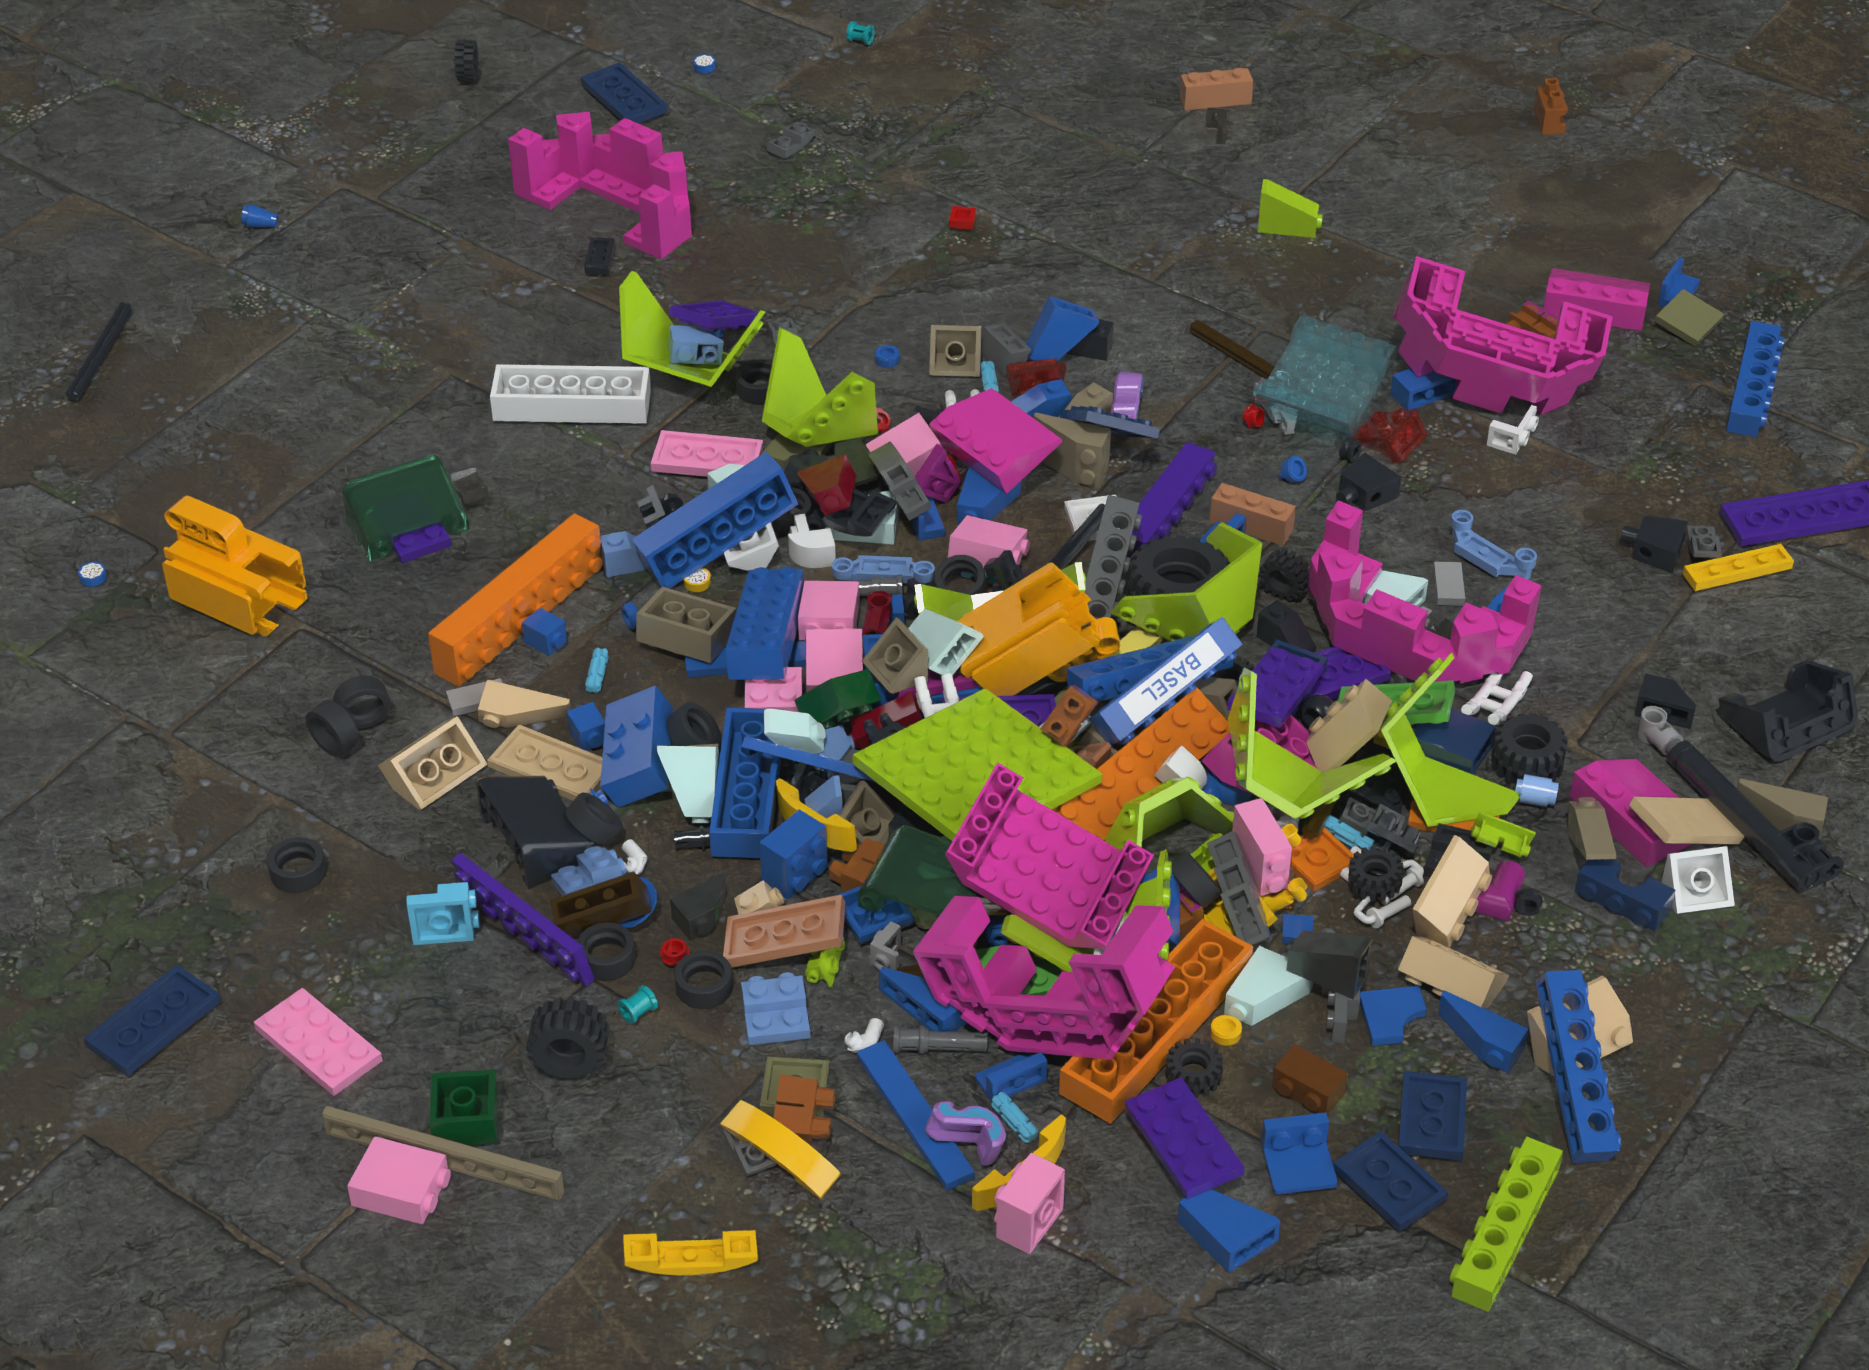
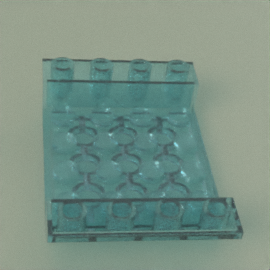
(1326, 375)

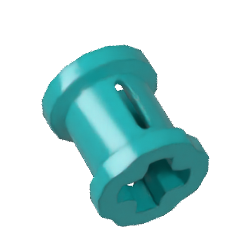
(860, 33)
(637, 1004)

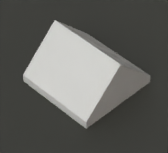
(753, 551)
(1699, 879)

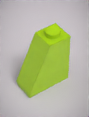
(1287, 212)

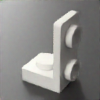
(1511, 438)

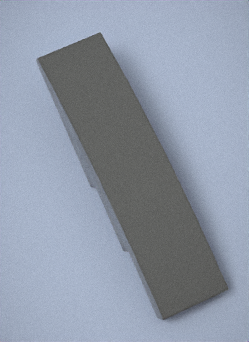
(1239, 889)

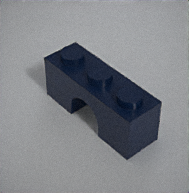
(1642, 904)

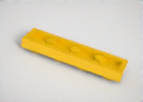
(1738, 567)

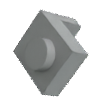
(884, 947)

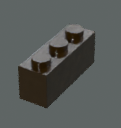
(601, 903)

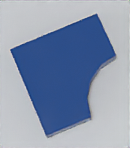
(1389, 1011)

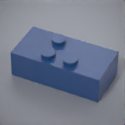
(630, 745)

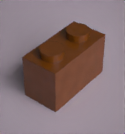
(1309, 1080)

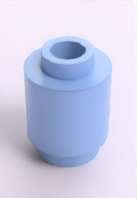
(1537, 790)

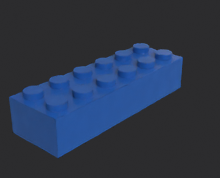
(715, 521)
(765, 624)
(744, 788)

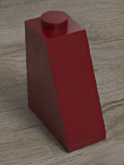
(830, 483)
(901, 710)

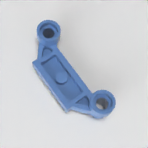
(1486, 554)
(885, 566)

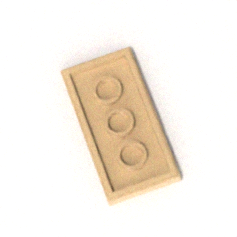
(534, 753)
(1686, 820)

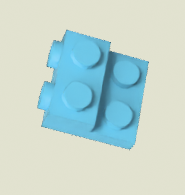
(443, 915)

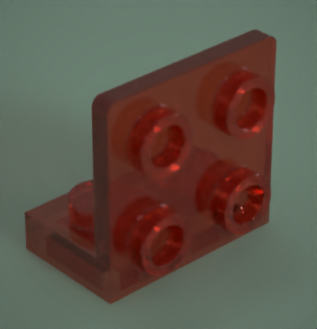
(1029, 374)
(1398, 430)

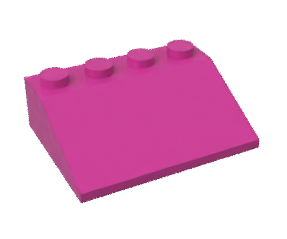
(1609, 295)
(994, 438)
(1290, 736)
(1614, 786)

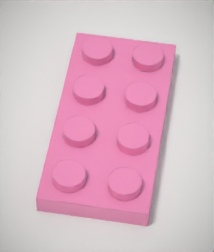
(701, 453)
(318, 1041)

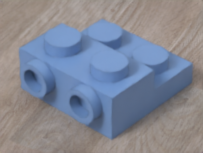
(594, 867)
(775, 1009)

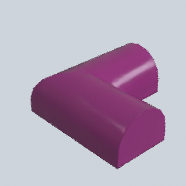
(1499, 898)

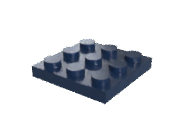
(1118, 422)

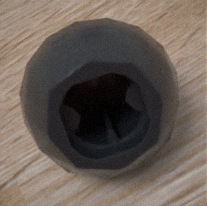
(1314, 707)

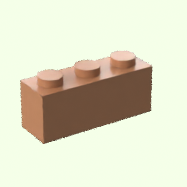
(1216, 89)
(1265, 516)

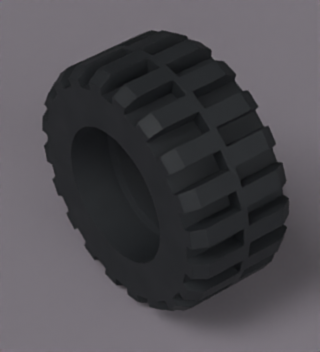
(1173, 566)

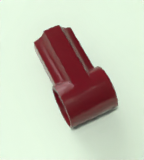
(878, 613)

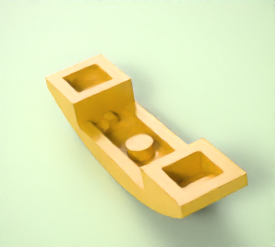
(839, 831)
(1050, 1146)
(782, 1147)
(690, 1256)

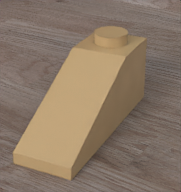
(514, 706)

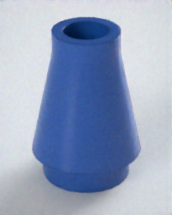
(258, 217)

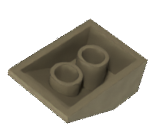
(1083, 452)

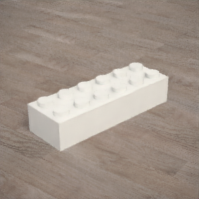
(570, 394)

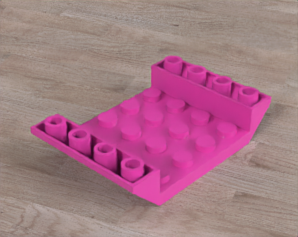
(1044, 865)

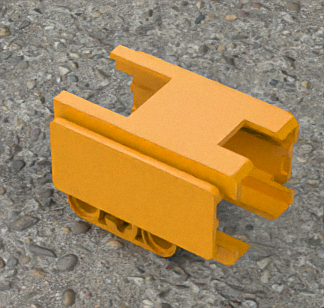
(228, 568)
(1035, 633)

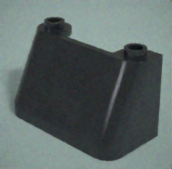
(1811, 711)
(532, 823)

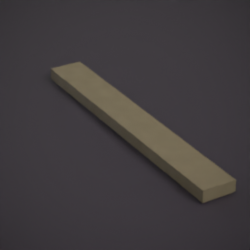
(459, 1157)

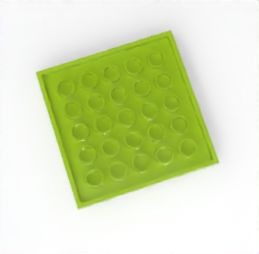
(948, 757)

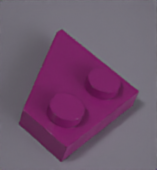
(938, 475)

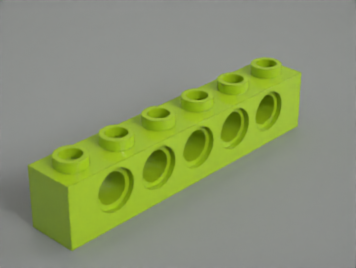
(1506, 1223)

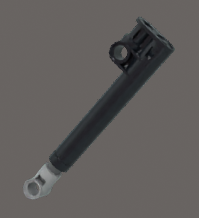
(1793, 851)

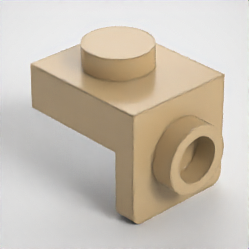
(758, 898)

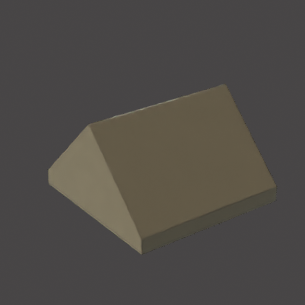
(955, 351)
(898, 658)
(868, 814)

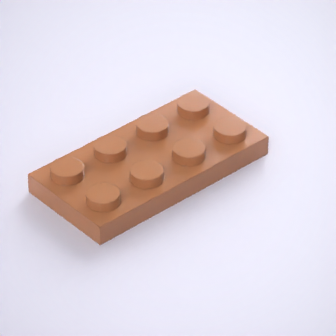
(784, 931)

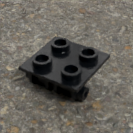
(1381, 789)

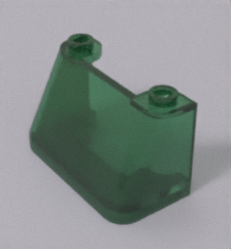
(401, 502)
(913, 872)

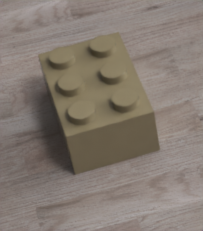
(685, 624)

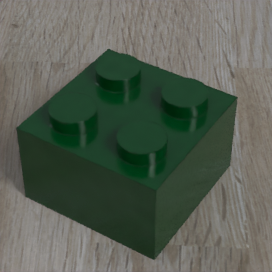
(840, 699)
(465, 1107)

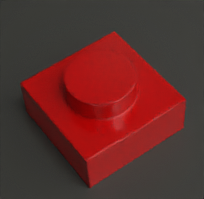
(962, 217)

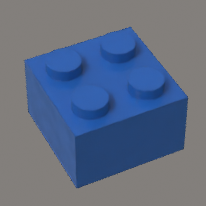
(794, 854)

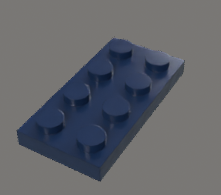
(624, 94)
(152, 1020)

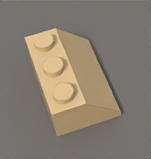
(1347, 725)
(433, 764)
(1451, 893)
(1451, 971)
(1610, 1028)

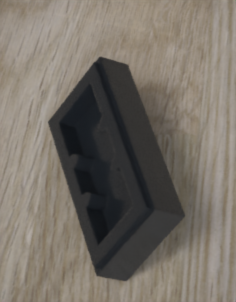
(599, 255)

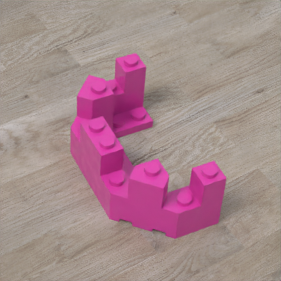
(618, 166)
(1490, 356)
(1394, 630)
(1083, 1011)

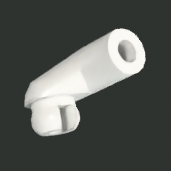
(636, 857)
(871, 1036)

